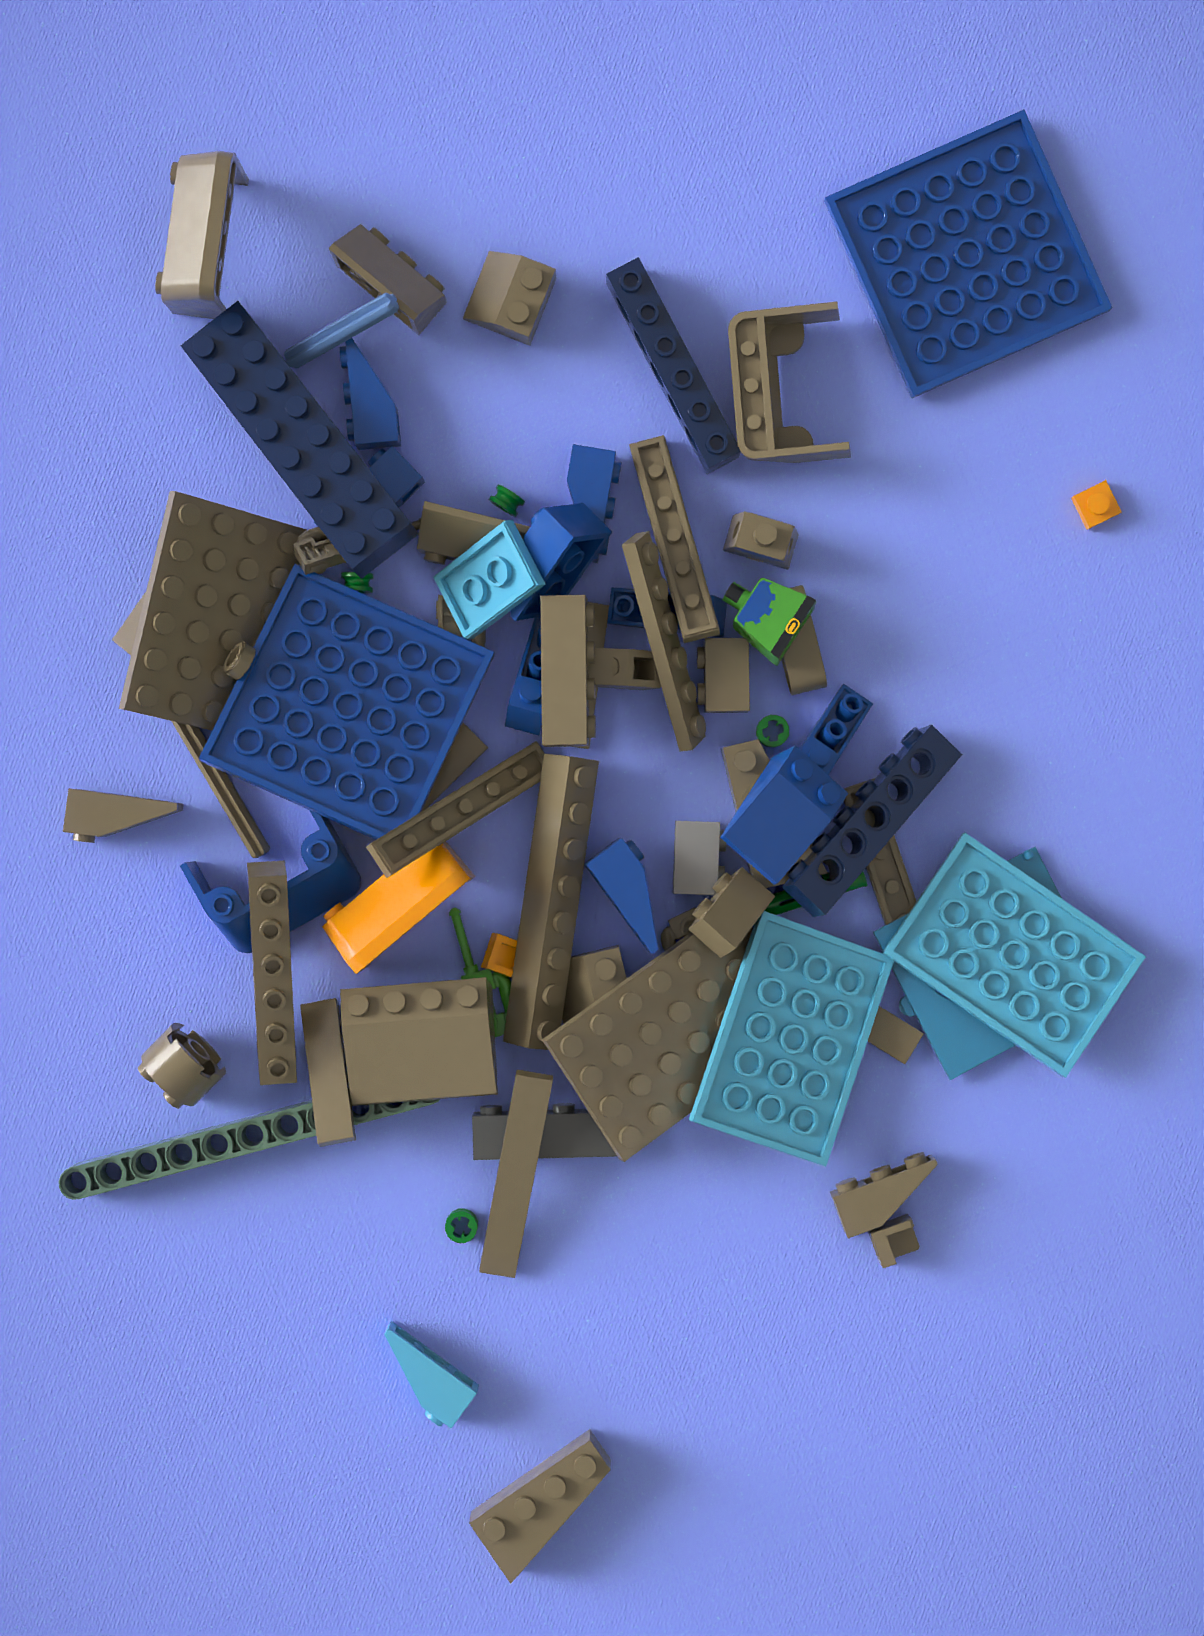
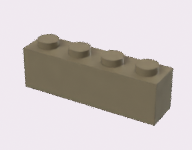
(565, 670)

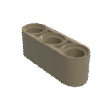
(803, 660)

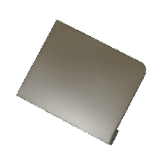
(894, 1240)

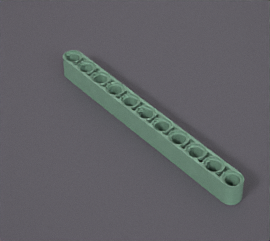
(202, 1151)

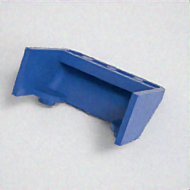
(327, 882)

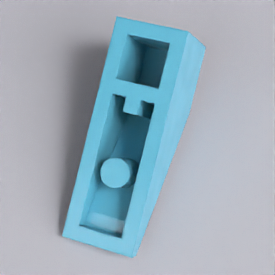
(436, 1383)

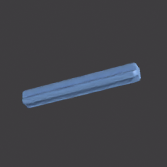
(341, 330)

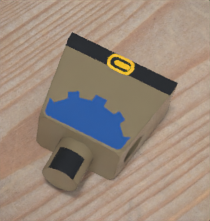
(761, 539)

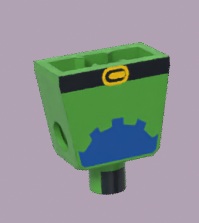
(769, 616)

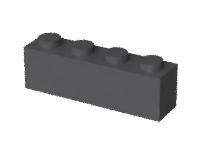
(565, 1134)

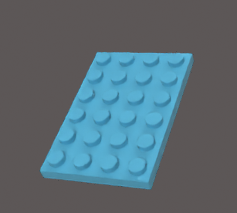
(1014, 955)
(792, 1038)

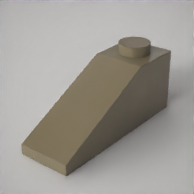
(106, 814)

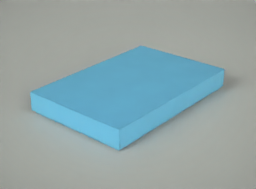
(489, 580)

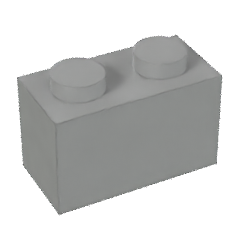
(697, 857)

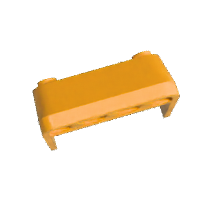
(394, 906)

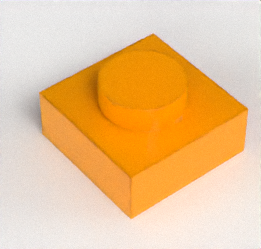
(1096, 505)
(500, 955)

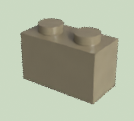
(725, 675)
(730, 912)

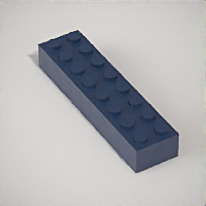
(299, 440)

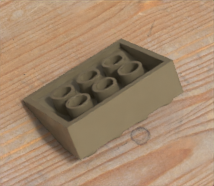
(419, 1041)

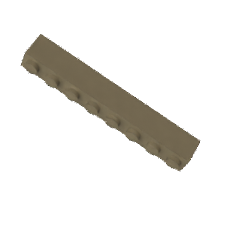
(550, 899)

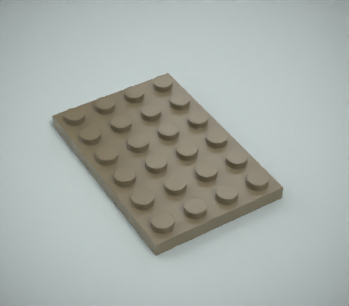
(205, 593)
(648, 1043)

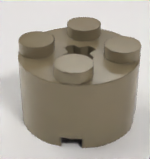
(181, 1066)

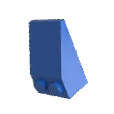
(562, 546)
(783, 813)
(625, 884)

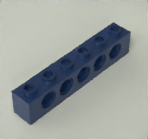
(672, 365)
(935, 759)

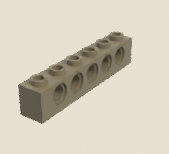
(272, 972)

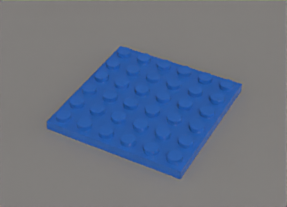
(968, 253)
(347, 705)

